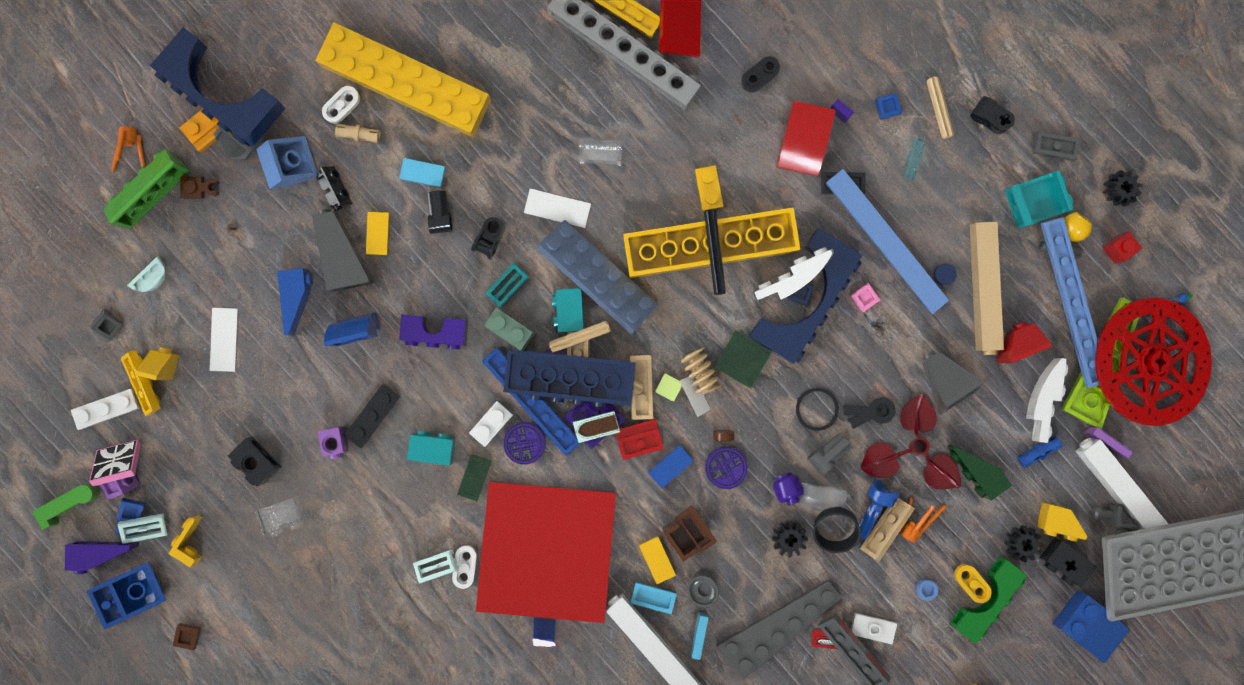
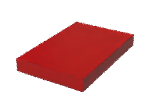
(680, 27)

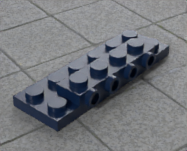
(569, 378)

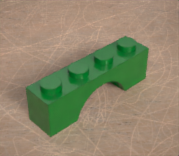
(1005, 581)

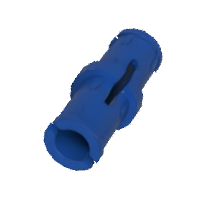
(1039, 451)

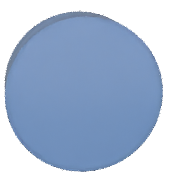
(926, 589)

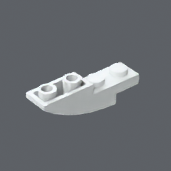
(803, 273)
(1048, 388)

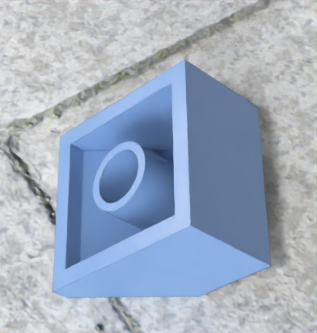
(286, 161)

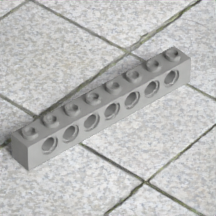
(680, 96)

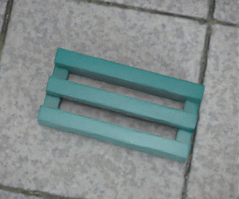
(495, 298)

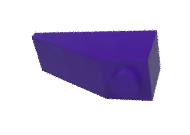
(85, 555)

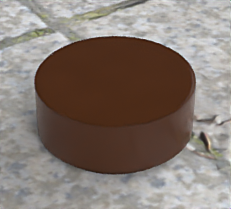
(723, 435)

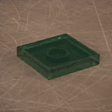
(742, 359)

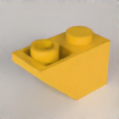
(1060, 520)

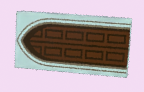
(596, 426)

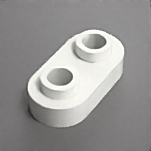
(339, 103)
(465, 566)

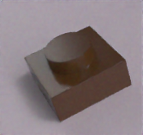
(186, 636)

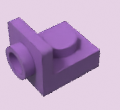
(119, 487)

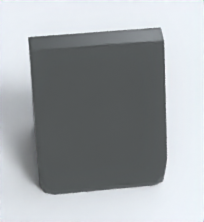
(106, 324)

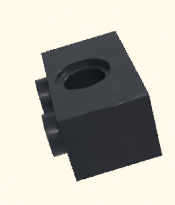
(266, 464)

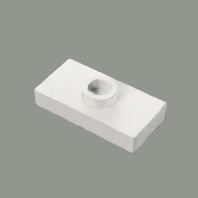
(873, 628)

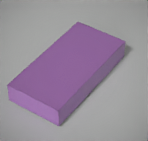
(1111, 443)

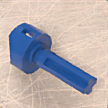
(881, 497)

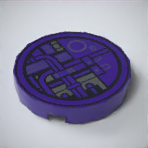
(524, 443)
(726, 467)

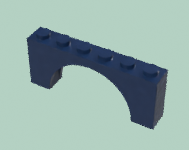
(179, 66)
(790, 340)

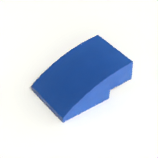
(352, 330)
(126, 595)

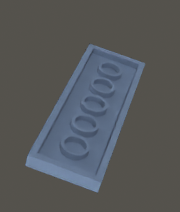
(597, 276)

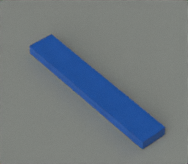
(539, 410)

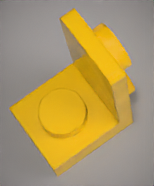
(186, 554)

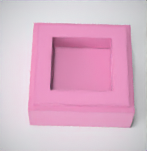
(865, 297)

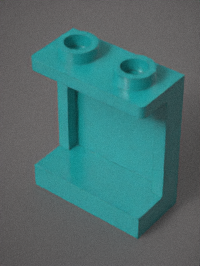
(1039, 199)

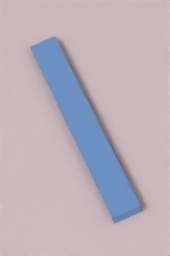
(887, 241)
(1072, 297)

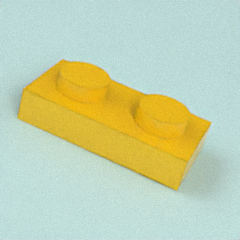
(709, 188)

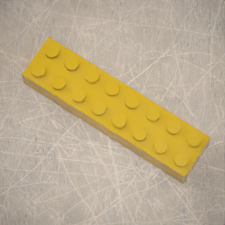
(403, 79)
(687, 245)

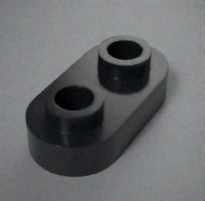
(761, 74)

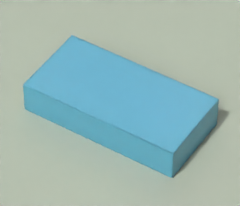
(422, 173)
(653, 597)
(699, 635)

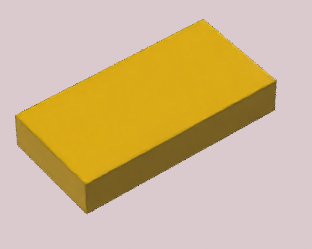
(377, 233)
(657, 560)

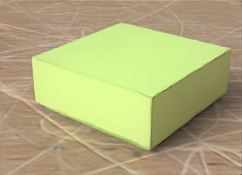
(669, 387)

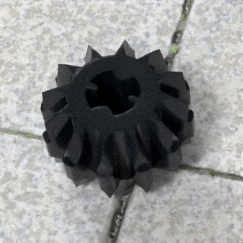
(1121, 196)
(794, 544)
(1017, 549)

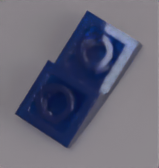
(544, 632)

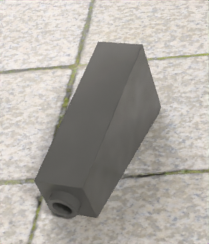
(338, 255)

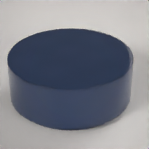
(945, 274)

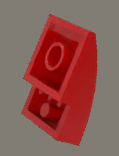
(805, 138)

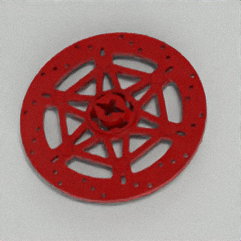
(1153, 361)

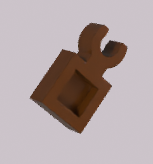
(196, 188)

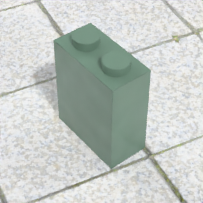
(510, 329)

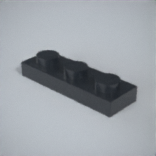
(372, 416)

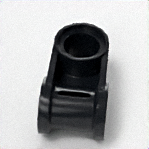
(990, 115)
(488, 239)

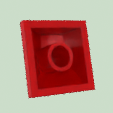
(1022, 342)

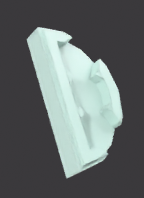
(150, 277)

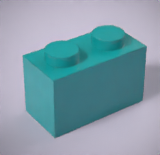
(569, 310)
(431, 448)

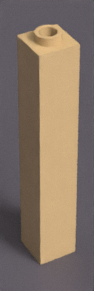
(986, 287)

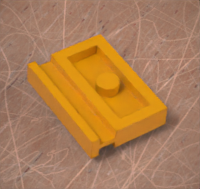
(200, 131)

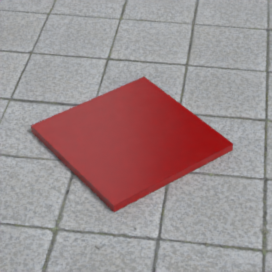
(546, 552)

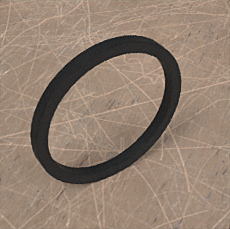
(835, 415)

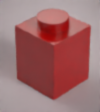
(1122, 247)

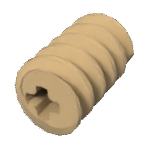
(700, 372)

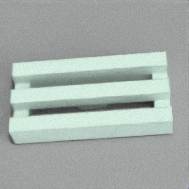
(139, 521)
(451, 562)

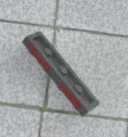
(853, 650)

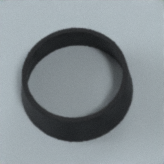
(836, 546)

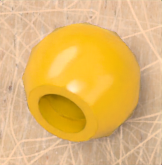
(1078, 227)

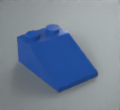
(1088, 626)

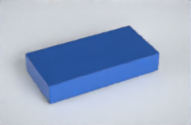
(670, 466)

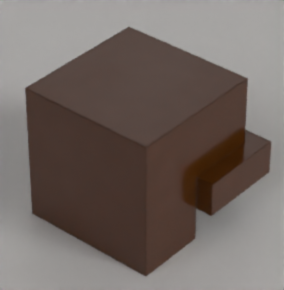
(688, 534)

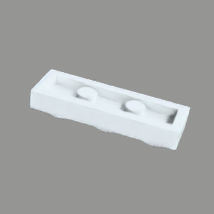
(105, 409)

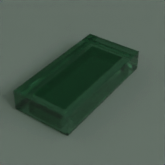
(474, 477)

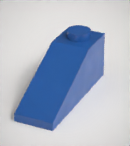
(294, 293)

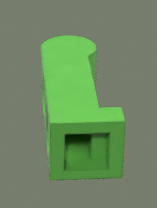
(48, 513)

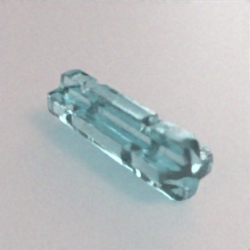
(913, 159)

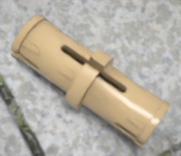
(357, 133)

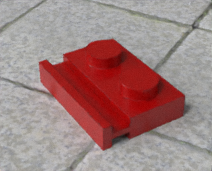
(639, 439)

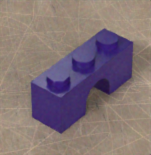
(414, 330)

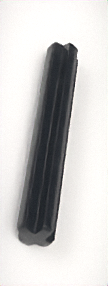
(714, 252)

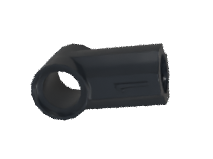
(439, 219)

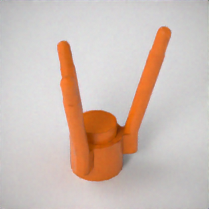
(127, 137)
(912, 530)

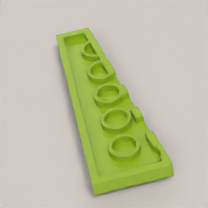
(1090, 403)

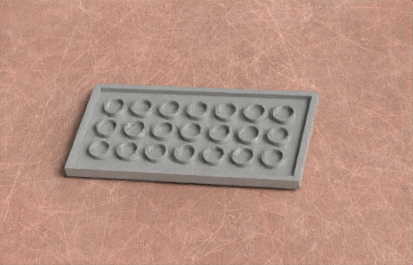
(1174, 565)

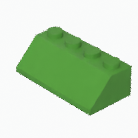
(145, 189)

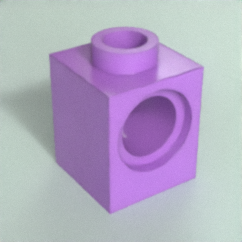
(324, 438)

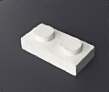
(491, 423)

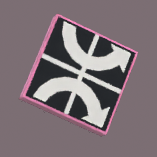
(115, 463)

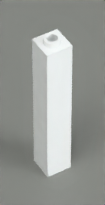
(1119, 484)
(649, 642)

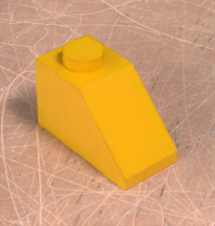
(158, 364)

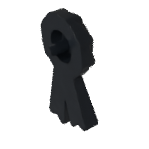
(880, 410)

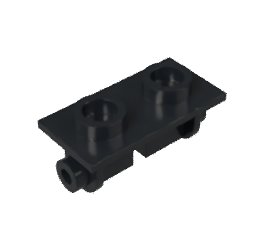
(330, 179)

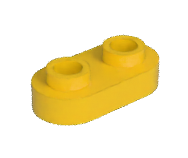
(972, 582)

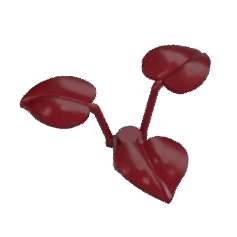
(917, 416)

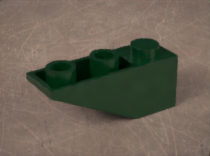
(986, 477)

